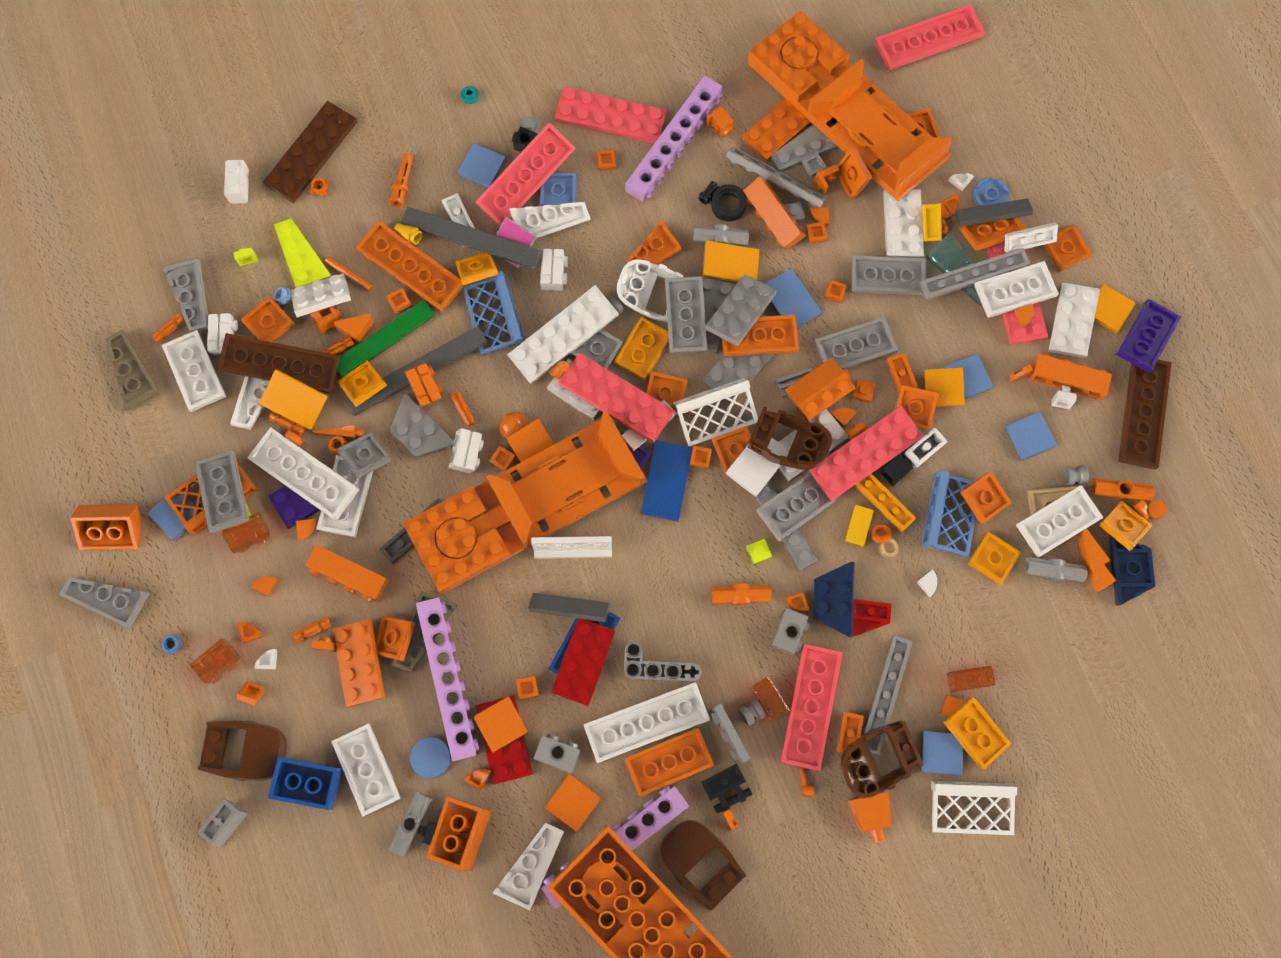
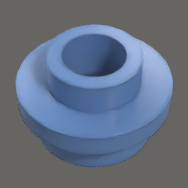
(166, 641)

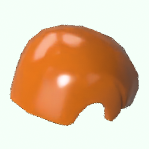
(511, 423)

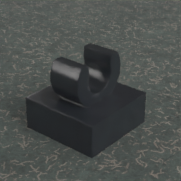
(427, 832)

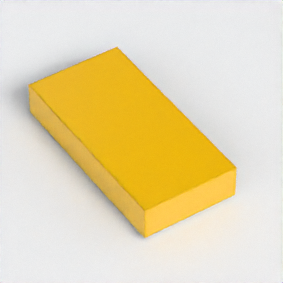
(931, 222)
(859, 525)

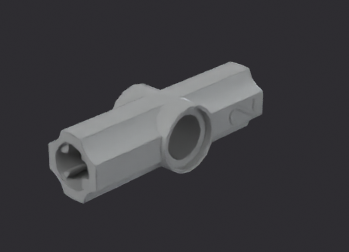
(721, 234)
(1055, 570)
(404, 836)

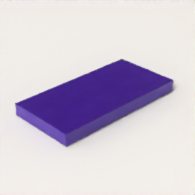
(1148, 335)

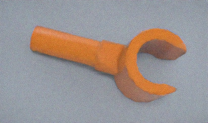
(806, 790)

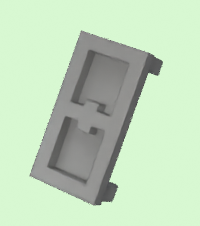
(222, 823)

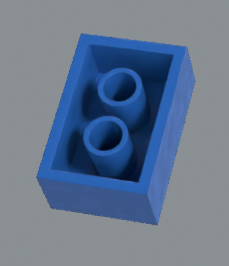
(305, 783)

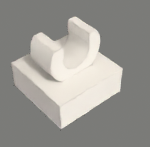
(1064, 398)

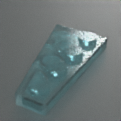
(951, 256)

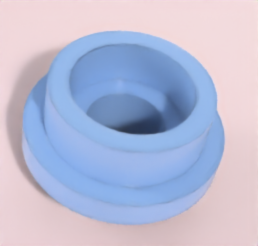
(282, 295)

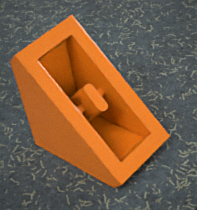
(355, 327)

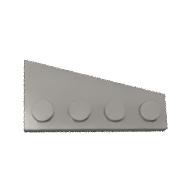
(190, 293)
(109, 601)

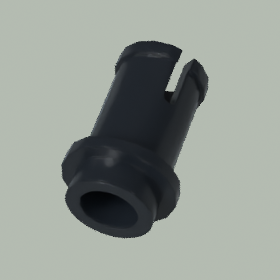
(706, 196)

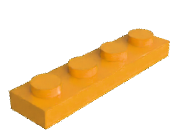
(885, 502)

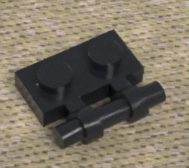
(724, 782)

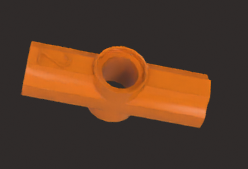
(1133, 491)
(741, 594)

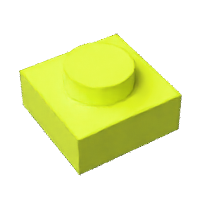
(245, 256)
(759, 551)

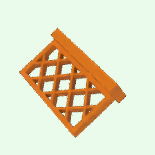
(199, 521)

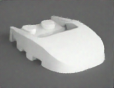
(637, 284)

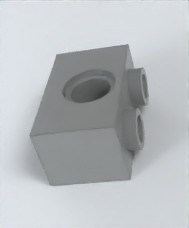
(781, 640)
(566, 762)

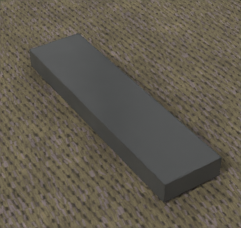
(994, 212)
(401, 542)
(569, 607)

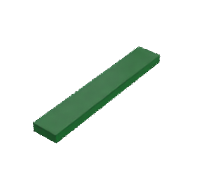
(385, 337)

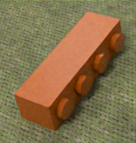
(774, 213)
(1079, 377)
(347, 573)

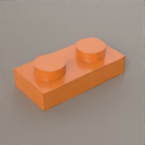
(901, 371)
(850, 730)

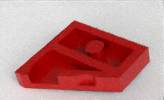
(870, 615)

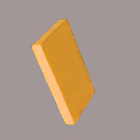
(729, 261)
(642, 349)
(293, 399)
(977, 733)

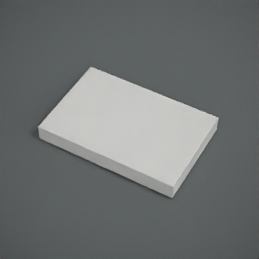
(753, 470)

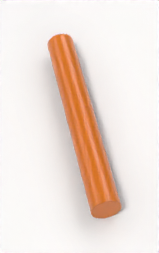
(348, 273)

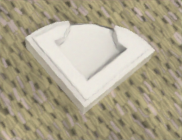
(961, 180)
(928, 583)
(267, 660)

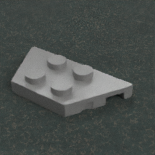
(418, 430)

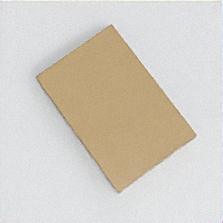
(1043, 497)

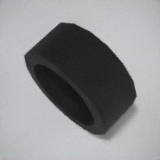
(728, 190)

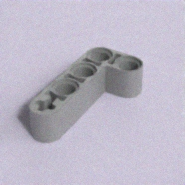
(662, 667)

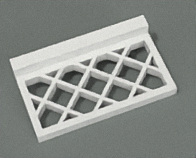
(711, 396)
(572, 547)
(976, 790)

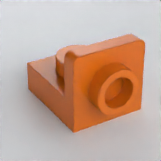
(825, 177)

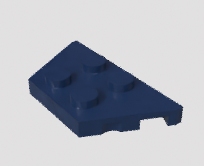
(1131, 570)
(835, 599)

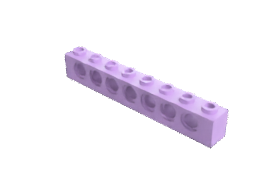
(705, 89)
(425, 610)
(677, 806)

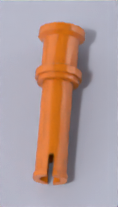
(400, 187)

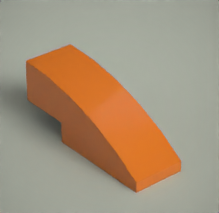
(1094, 559)

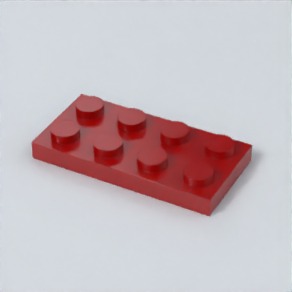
(583, 662)
(511, 760)

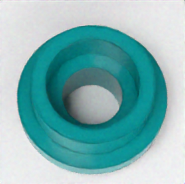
(469, 99)

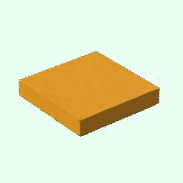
(476, 268)
(1112, 308)
(362, 383)
(948, 383)
(1125, 525)
(994, 558)

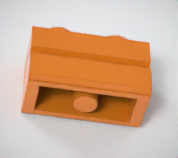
(423, 384)

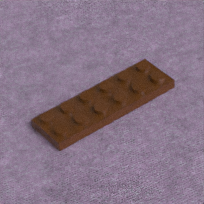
(310, 152)
(261, 358)
(1145, 415)

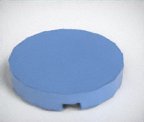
(990, 191)
(430, 757)

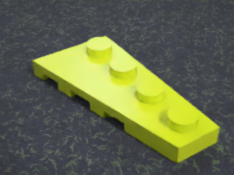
(300, 256)

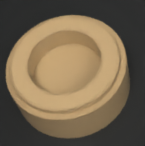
(889, 549)

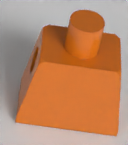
(872, 814)

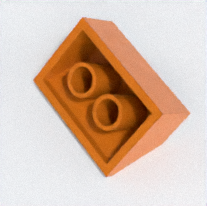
(819, 389)
(107, 526)
(458, 834)

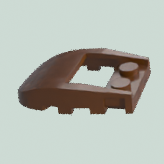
(808, 447)
(259, 754)
(861, 770)
(686, 847)

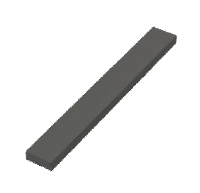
(472, 238)
(437, 358)

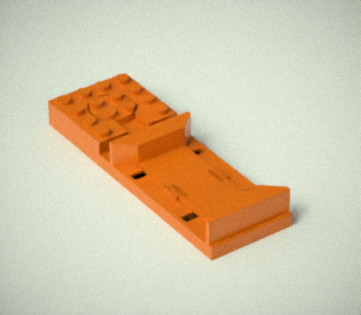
(823, 85)
(502, 515)
(628, 904)

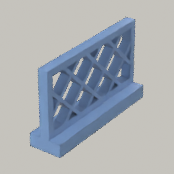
(507, 305)
(935, 513)

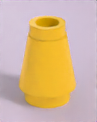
(409, 233)

